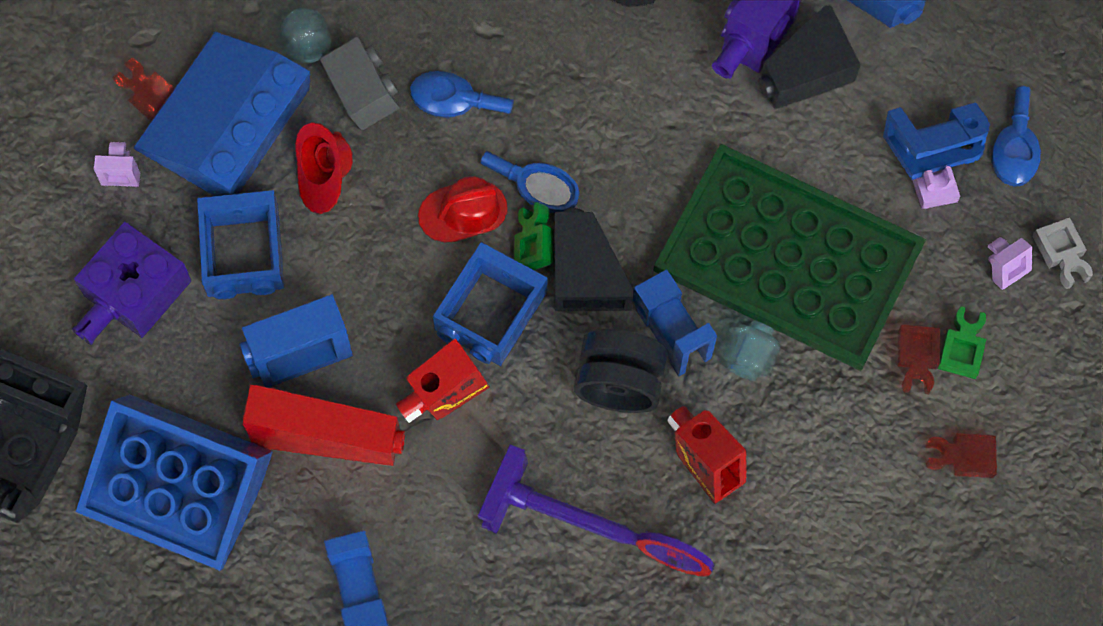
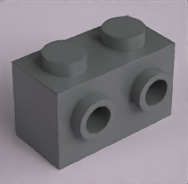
(360, 83)

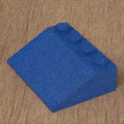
(225, 114)
(172, 480)

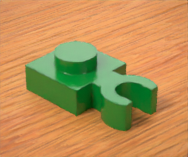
(535, 243)
(962, 348)

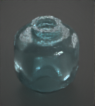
(305, 35)
(752, 351)

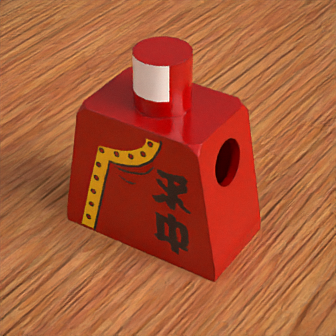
(442, 384)
(709, 452)

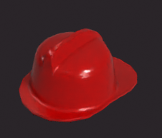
(321, 165)
(462, 210)

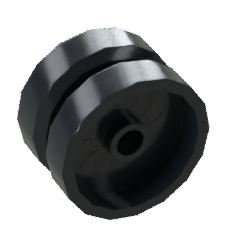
(620, 371)

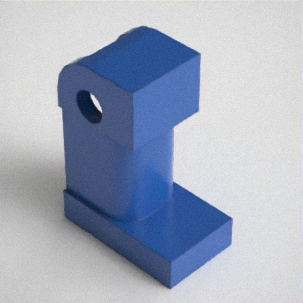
(937, 144)
(662, 311)
(356, 580)

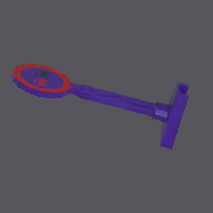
(508, 491)

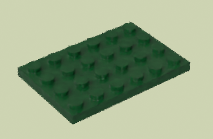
(790, 256)

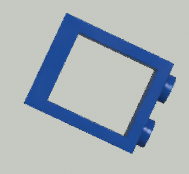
(239, 210)
(505, 271)
(296, 342)

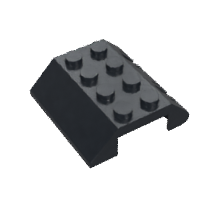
(36, 430)

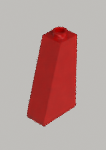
(320, 427)

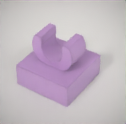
(117, 168)
(936, 188)
(1009, 261)

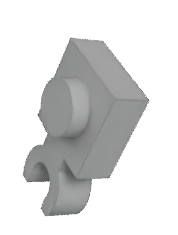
(1063, 247)

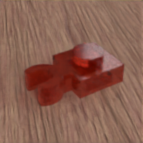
(149, 92)
(919, 351)
(970, 454)

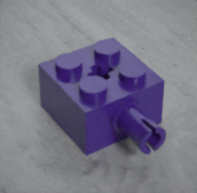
(753, 33)
(116, 295)

